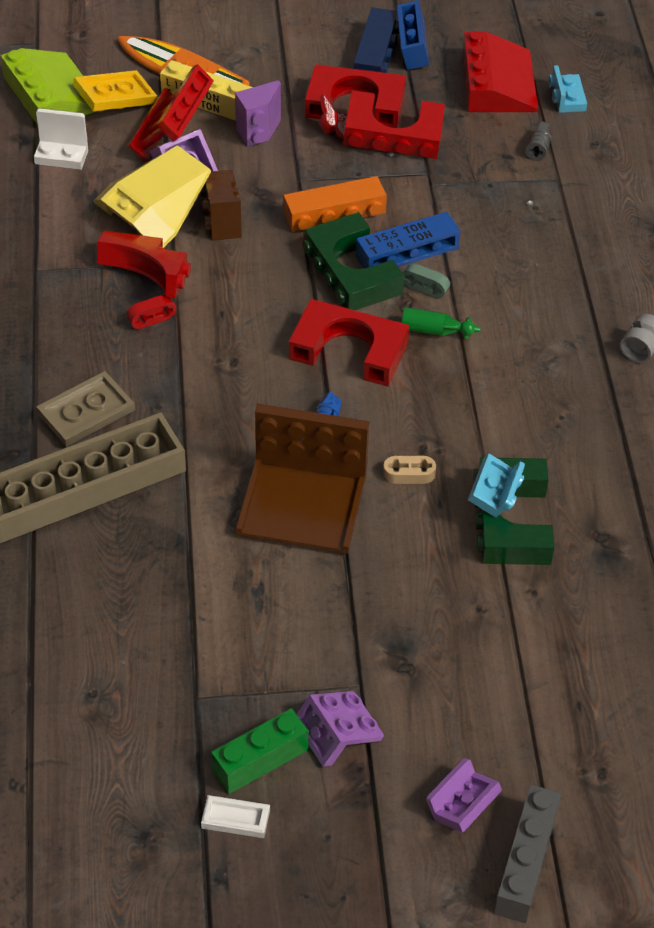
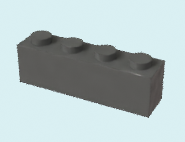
(527, 854)

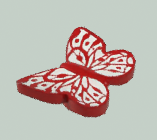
(331, 120)

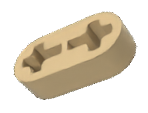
(409, 469)

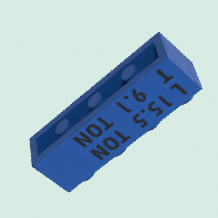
(409, 241)

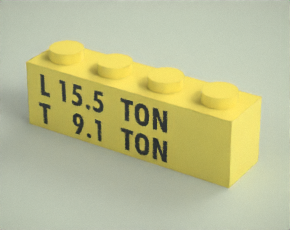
(218, 99)

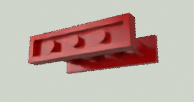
(171, 113)

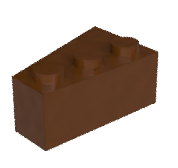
(221, 205)

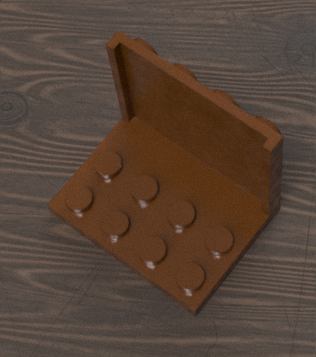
(305, 478)

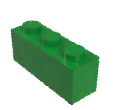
(260, 751)

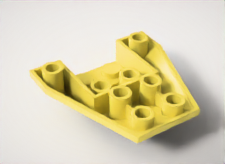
(157, 194)

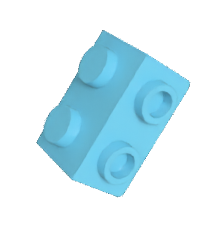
(496, 485)

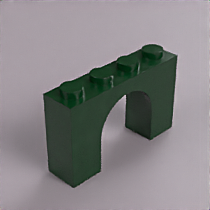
(352, 286)
(512, 542)

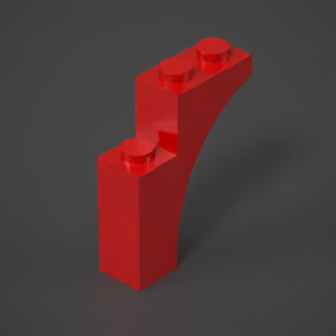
(145, 257)

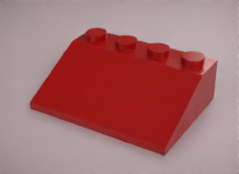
(497, 74)

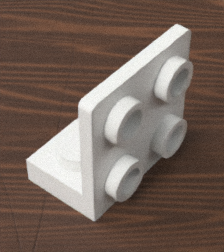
(61, 139)

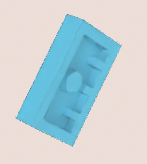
(567, 91)

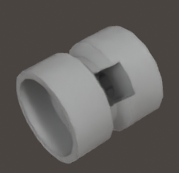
(639, 339)

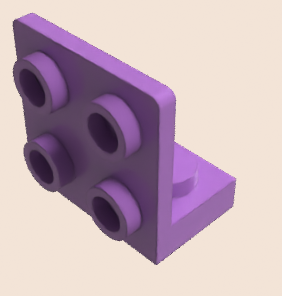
(337, 722)

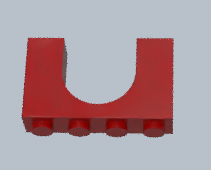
(339, 81)
(366, 132)
(327, 321)

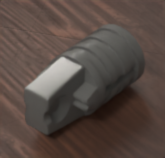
(539, 142)

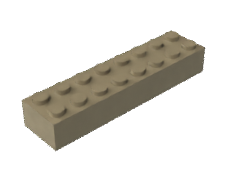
(88, 475)

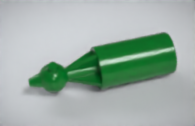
(436, 323)

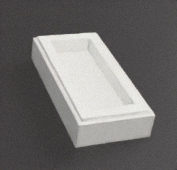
(235, 816)

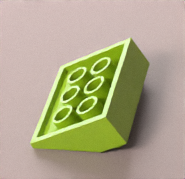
(43, 80)

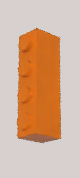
(333, 202)

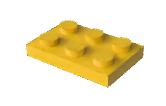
(114, 90)

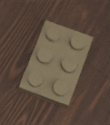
(85, 408)

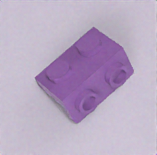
(462, 796)

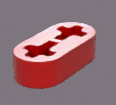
(151, 311)

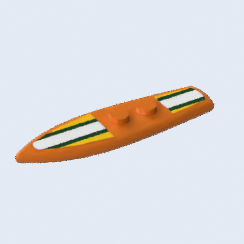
(157, 54)

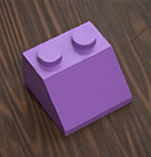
(258, 112)
(194, 145)

